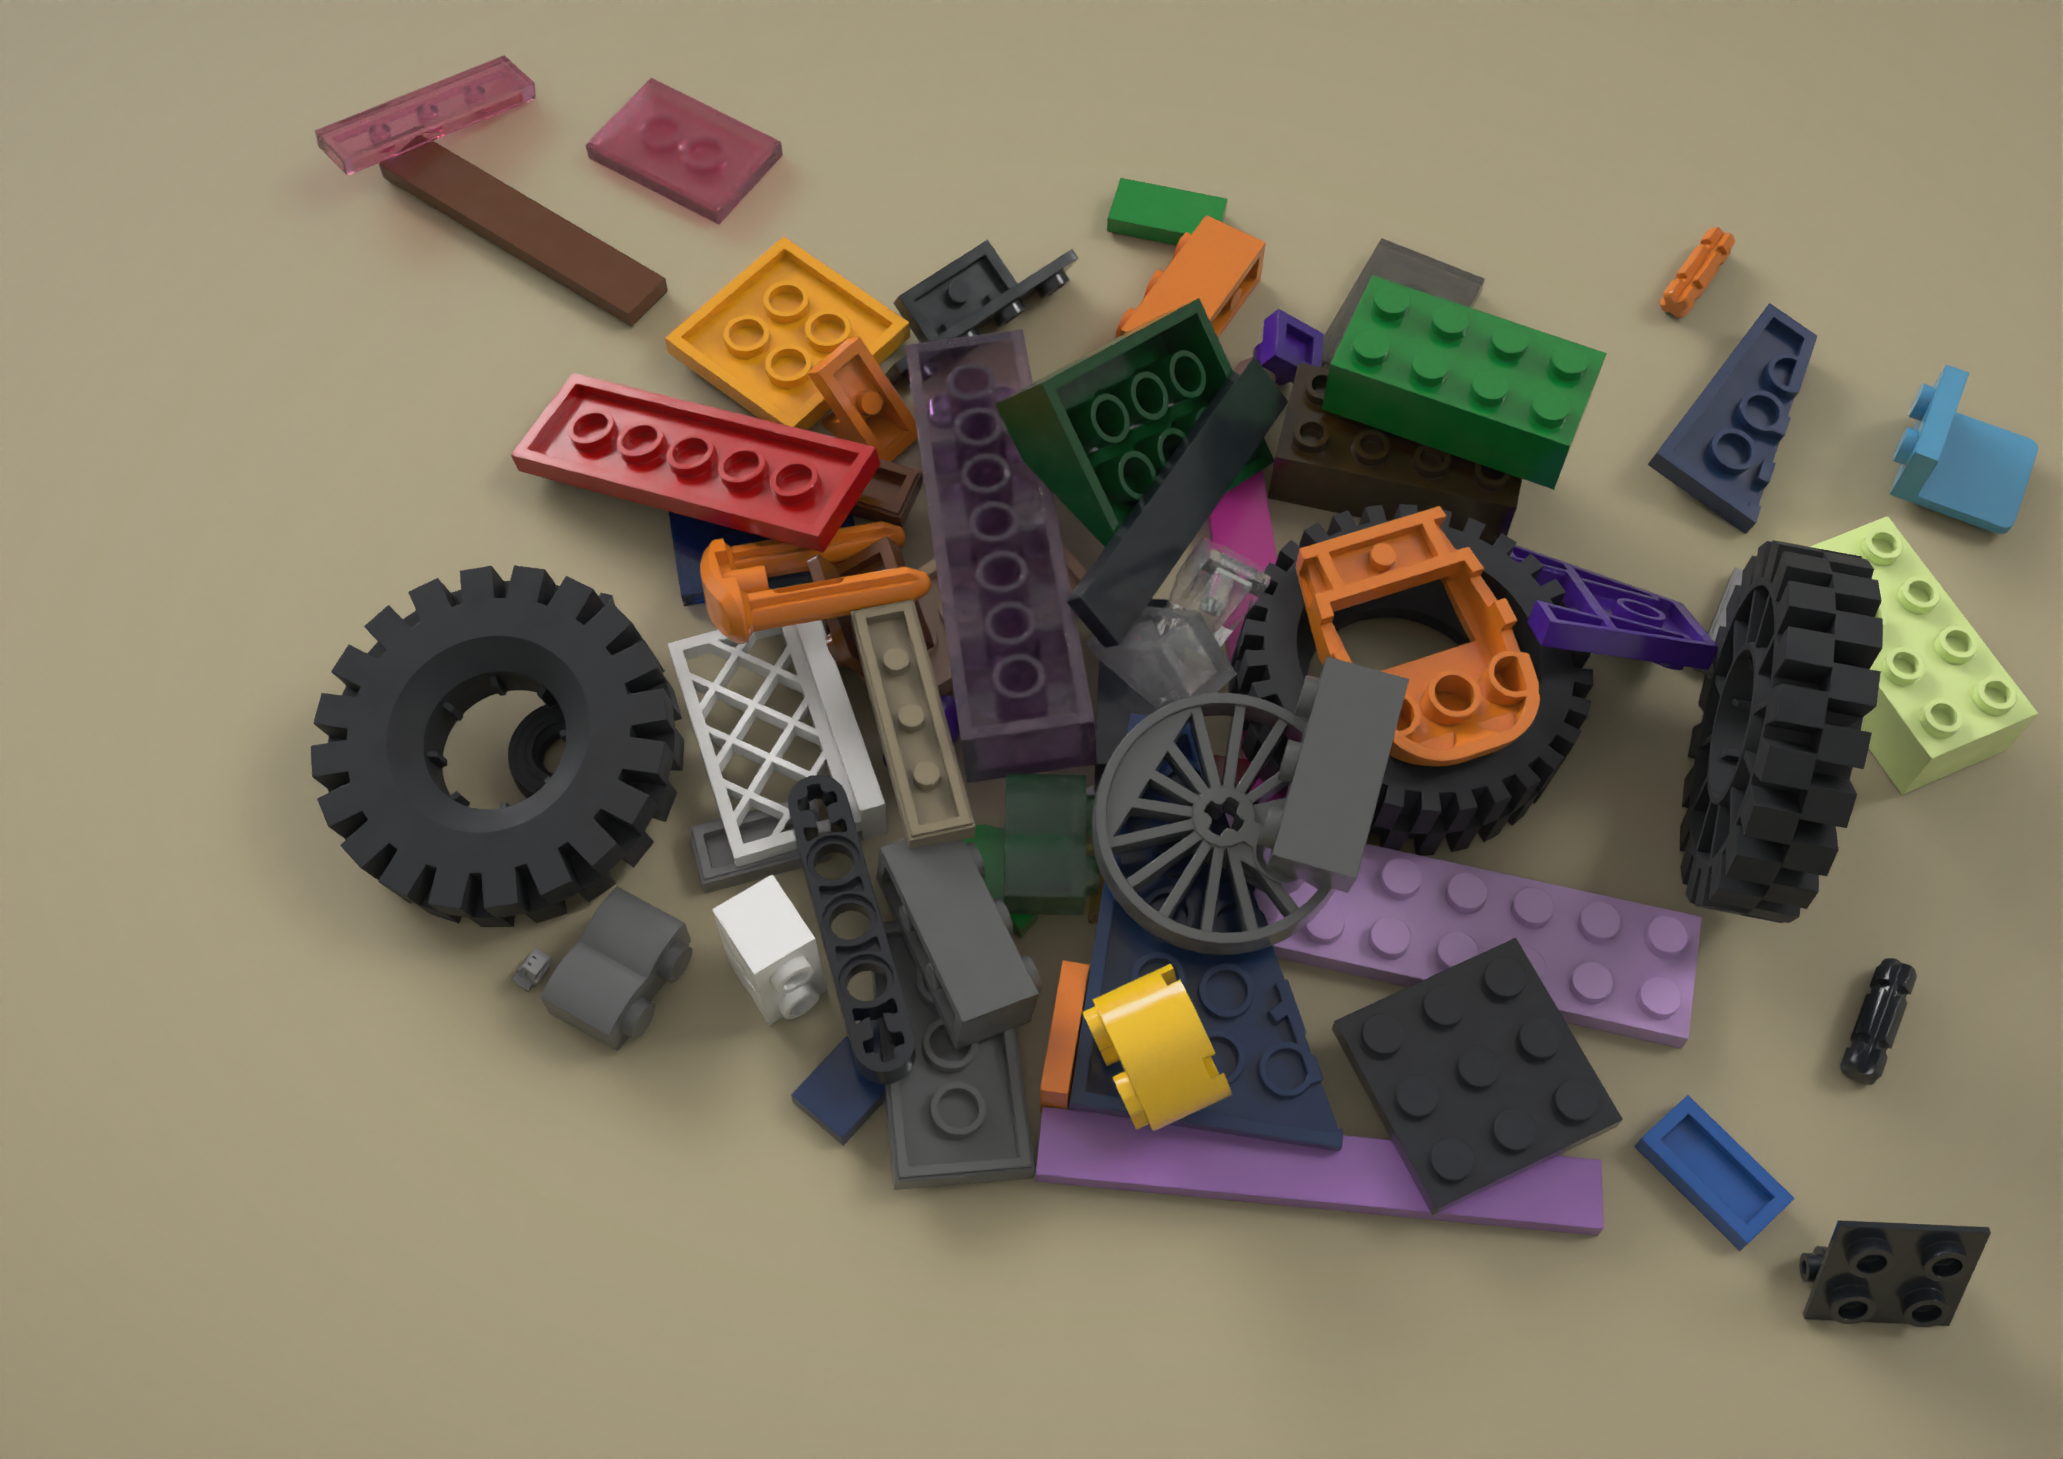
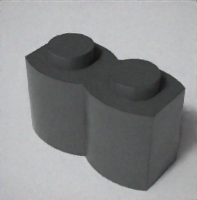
(617, 969)

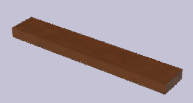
(527, 230)

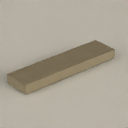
(912, 725)

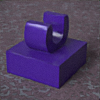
(1286, 344)

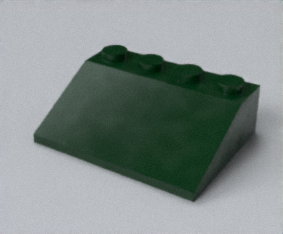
(1119, 414)

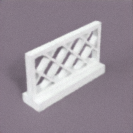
(832, 729)

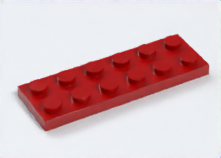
(698, 461)

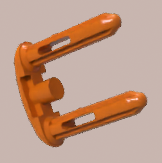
(740, 595)

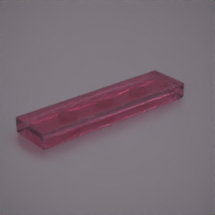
(425, 115)

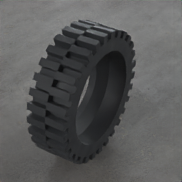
(1418, 799)

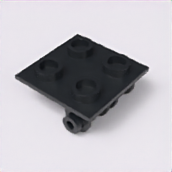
(1891, 1272)

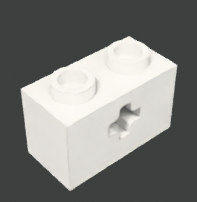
(771, 950)

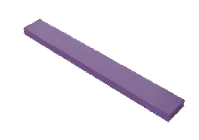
(1359, 1178)

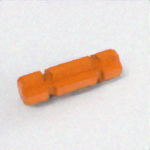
(1697, 272)

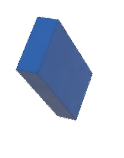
(1714, 1172)

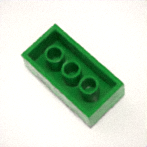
(1462, 381)

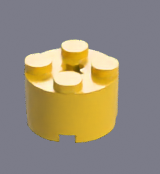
(1160, 1047)

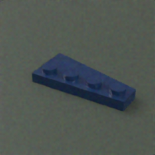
(1733, 429)

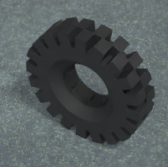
(420, 681)
(1781, 731)

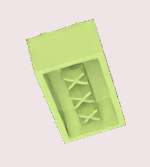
(1940, 686)

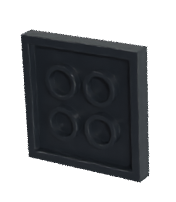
(1475, 1075)

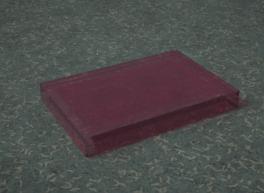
(684, 150)

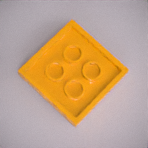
(777, 326)

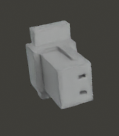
(532, 969)

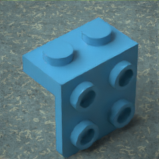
(1959, 461)

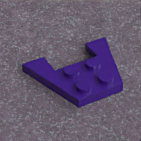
(1615, 619)

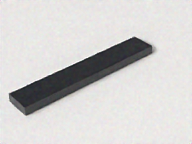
(1177, 504)

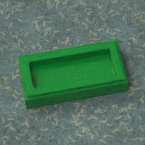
(1160, 211)

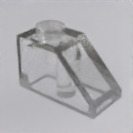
(1218, 586)
(1168, 656)

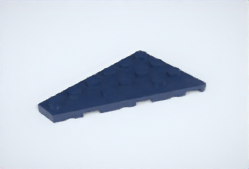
(1237, 997)

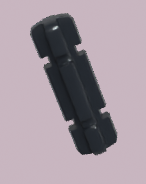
(1878, 1021)

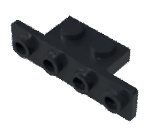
(971, 295)

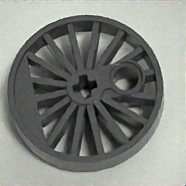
(1136, 767)

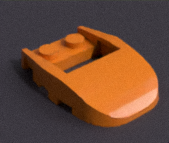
(1456, 699)

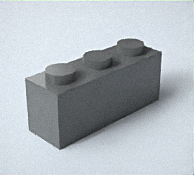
(1334, 774)
(959, 938)

